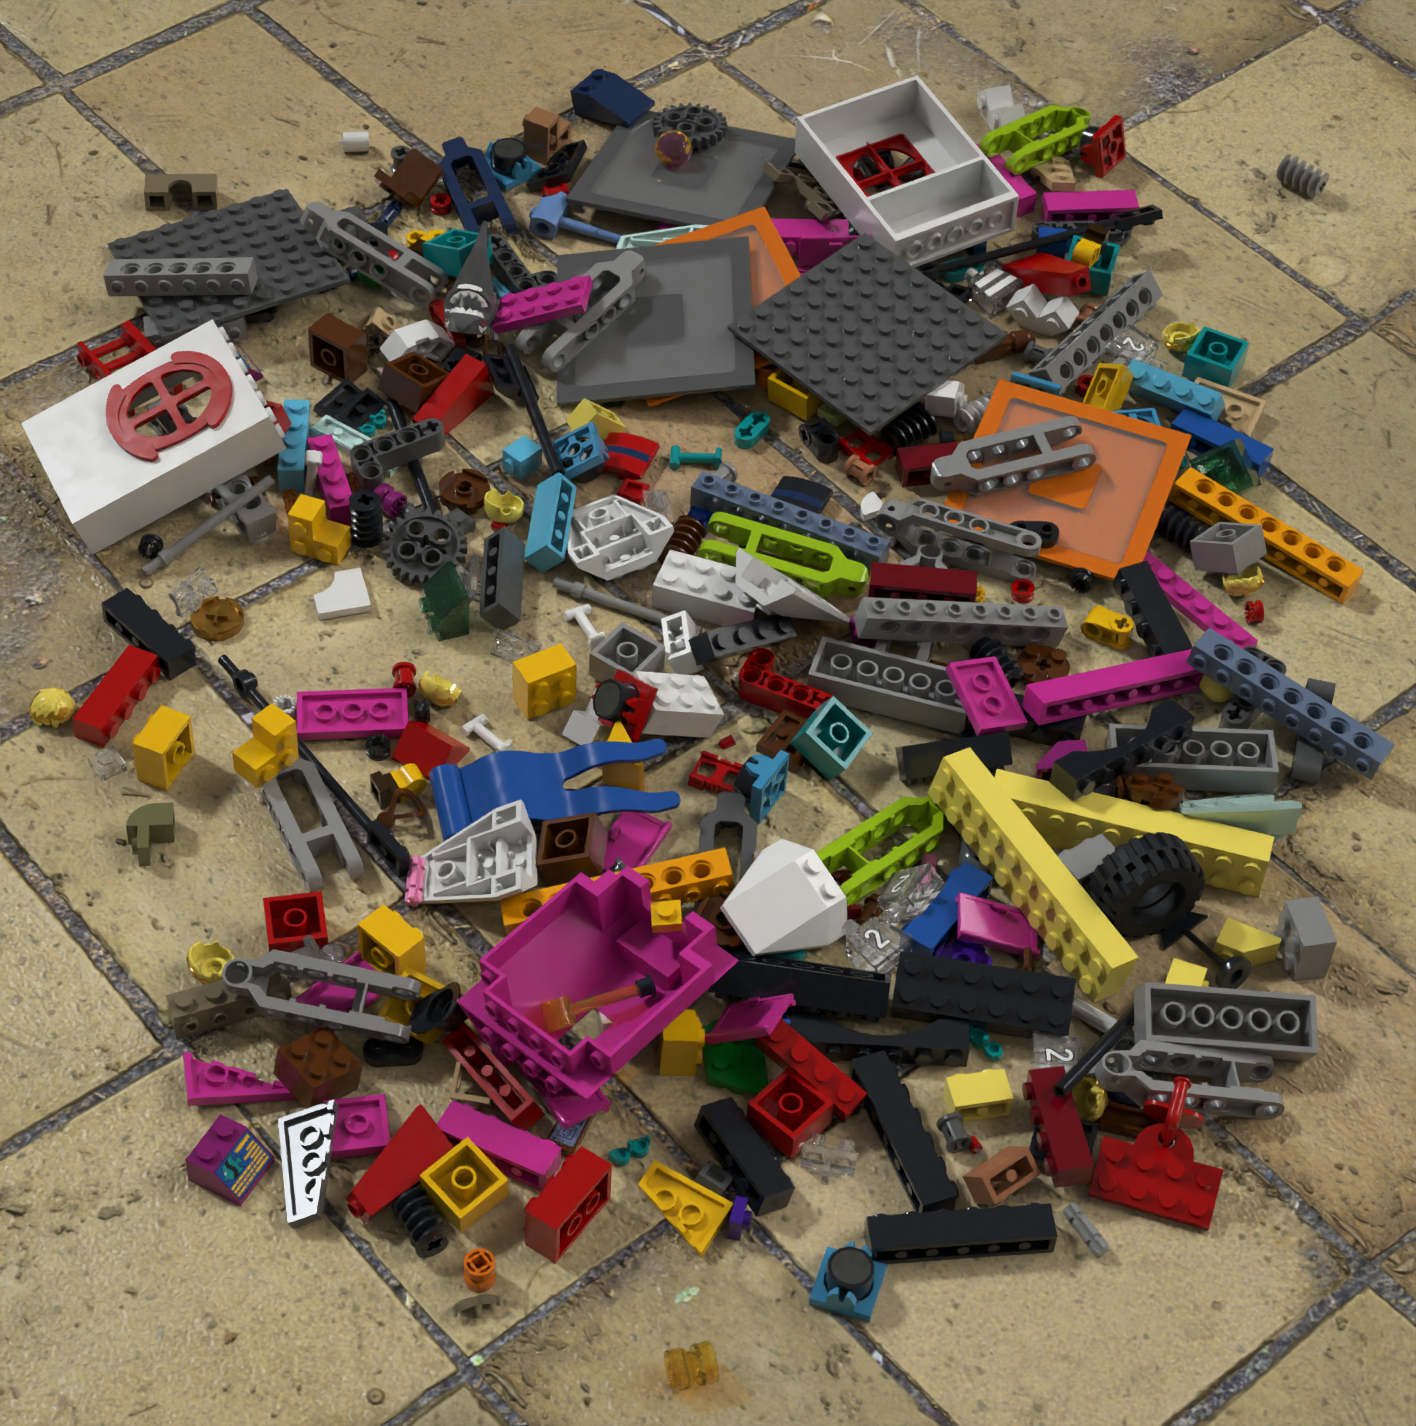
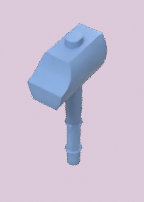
(551, 215)

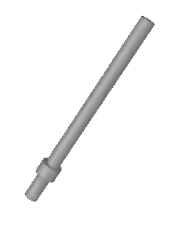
(167, 556)
(581, 591)

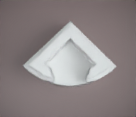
(870, 506)

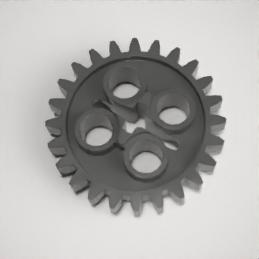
(696, 122)
(423, 546)

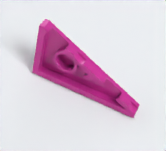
(227, 1085)

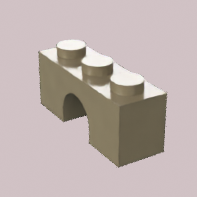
(163, 189)

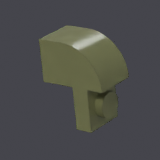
(150, 825)

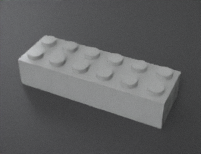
(887, 685)
(1210, 759)
(1228, 1019)

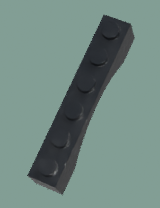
(1085, 771)
(938, 1044)

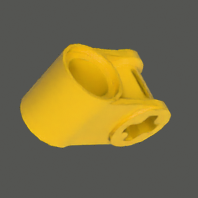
(1106, 626)

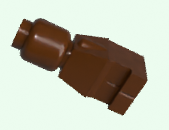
(1015, 342)

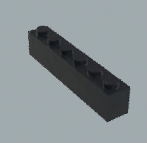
(903, 1135)
(961, 1233)

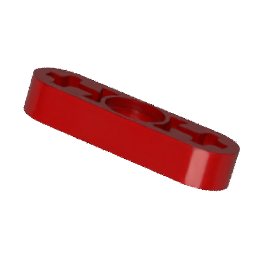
(437, 315)

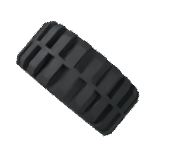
(1147, 884)

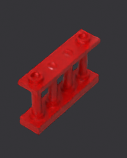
(131, 339)

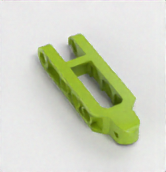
(1017, 136)
(741, 531)
(870, 876)

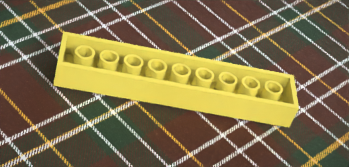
(1227, 854)
(1032, 875)

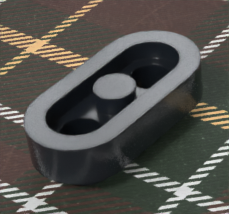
(1046, 530)
(392, 1053)

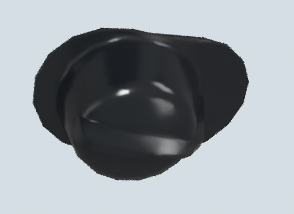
(438, 1011)

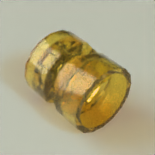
(695, 1365)

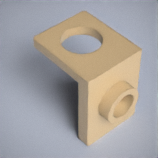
(380, 320)
(472, 1100)

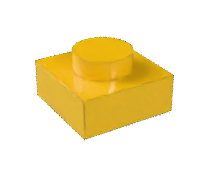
(666, 916)

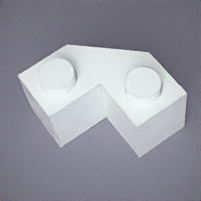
(998, 106)
(1039, 315)
(422, 337)
(946, 399)
(585, 728)

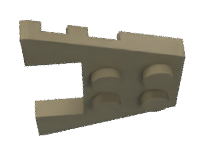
(808, 189)

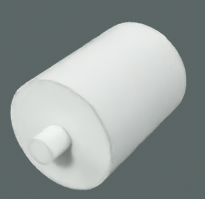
(355, 142)

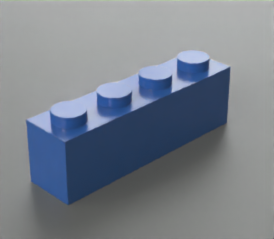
(1211, 434)
(940, 919)

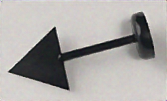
(1231, 973)

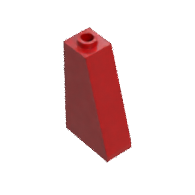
(1051, 274)
(458, 394)
(399, 1165)

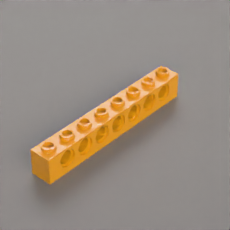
(1283, 543)
(675, 879)

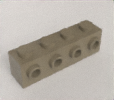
(214, 1006)

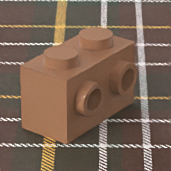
(1001, 1175)

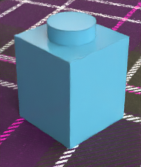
(522, 457)

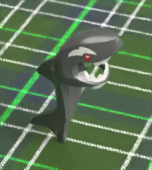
(471, 301)

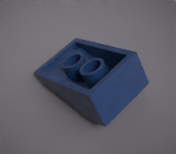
(609, 99)

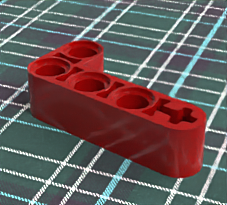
(774, 692)

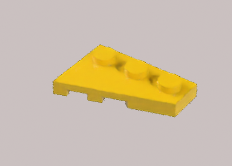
(686, 1205)

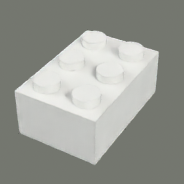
(681, 705)

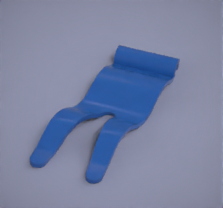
(538, 780)

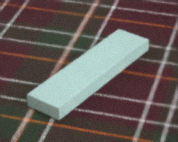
(344, 436)

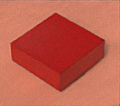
(633, 490)

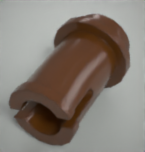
(870, 910)

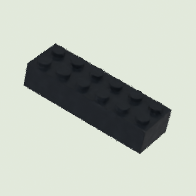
(811, 983)
(986, 995)

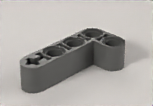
(512, 271)
(395, 449)
(1240, 713)
(1307, 756)

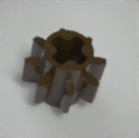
(375, 340)

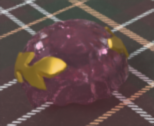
(673, 148)

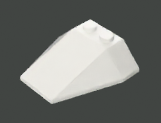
(616, 537)
(780, 593)
(484, 860)
(786, 902)

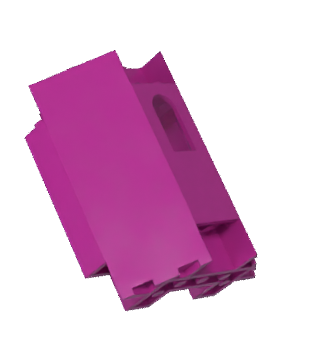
(583, 946)

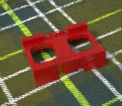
(871, 444)
(715, 782)

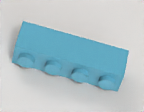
(1174, 391)
(292, 460)
(550, 522)

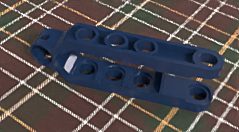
(483, 209)

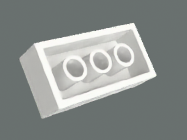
(702, 589)

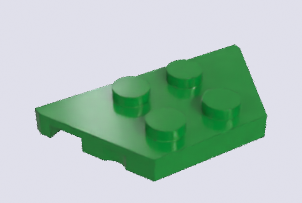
(735, 1065)

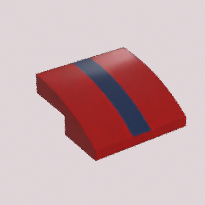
(629, 455)

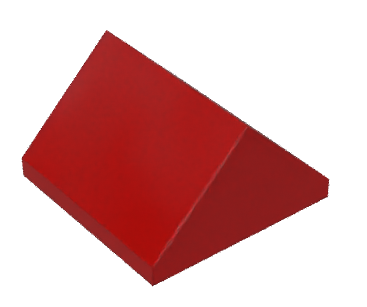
(427, 748)

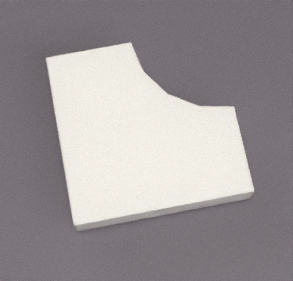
(344, 596)

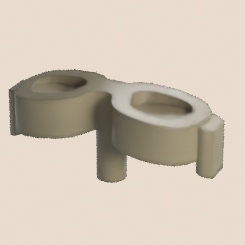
(475, 1302)

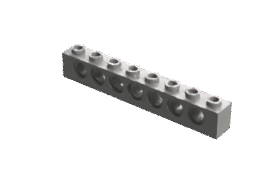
(1091, 337)
(252, 518)
(959, 621)

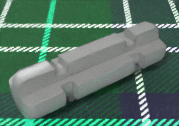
(1086, 1229)

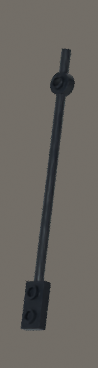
(1123, 221)
(379, 836)

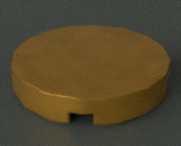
(217, 619)

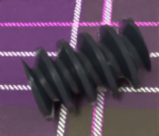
(910, 429)
(366, 518)
(1178, 530)
(989, 648)
(421, 1222)

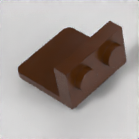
(412, 178)

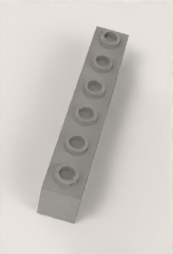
(180, 276)

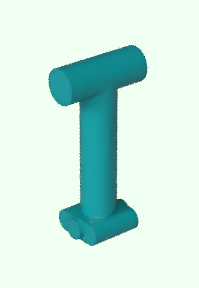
(677, 457)

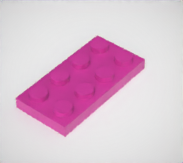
(542, 304)
(351, 713)

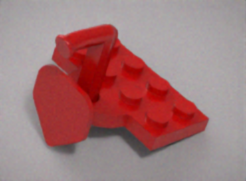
(1155, 1174)

